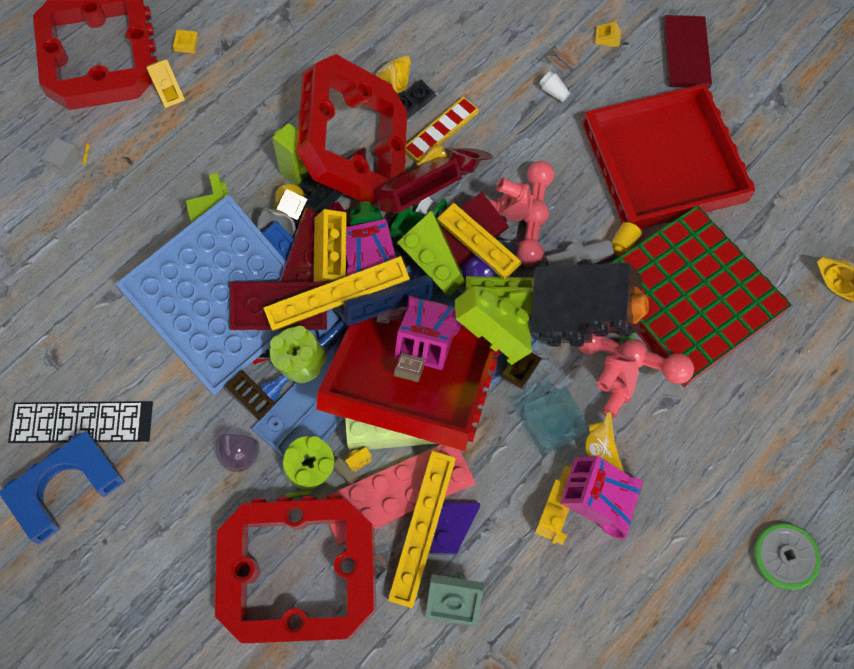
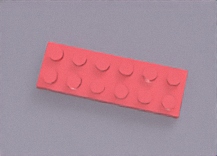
(395, 490)

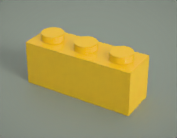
(330, 246)

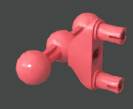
(522, 204)
(622, 368)

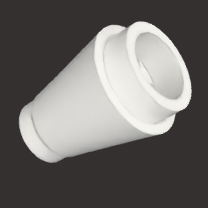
(554, 86)

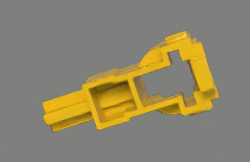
(554, 513)

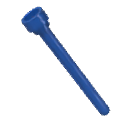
(274, 388)

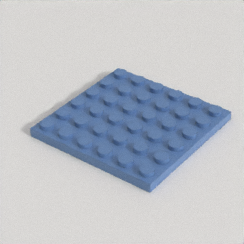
(187, 291)

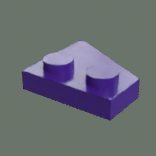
(452, 527)

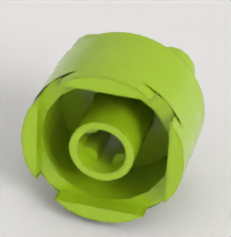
(297, 354)
(303, 476)

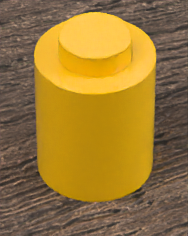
(625, 238)

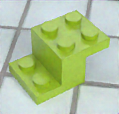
(200, 205)

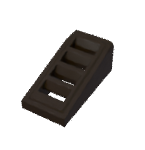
(243, 377)

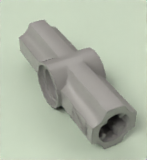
(581, 254)

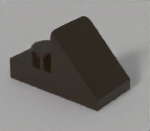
(521, 371)

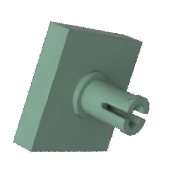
(454, 599)

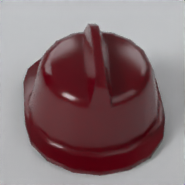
(468, 158)

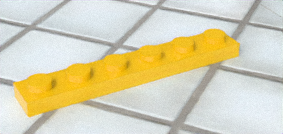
(335, 293)
(421, 529)

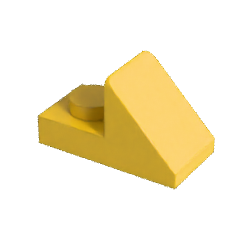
(165, 83)

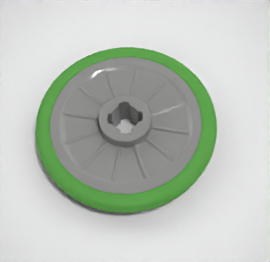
(772, 562)

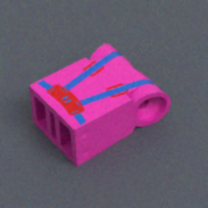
(368, 246)
(427, 331)
(602, 494)

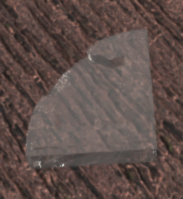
(392, 314)

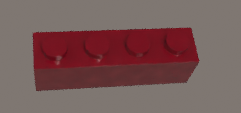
(418, 184)

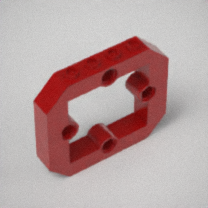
(99, 85)
(316, 109)
(233, 553)

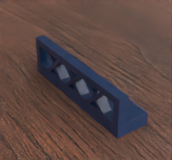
(372, 304)

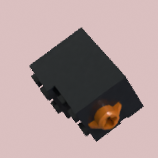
(586, 301)

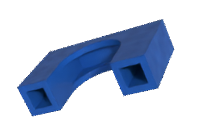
(26, 494)

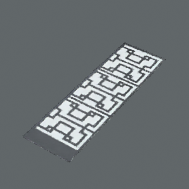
(62, 420)

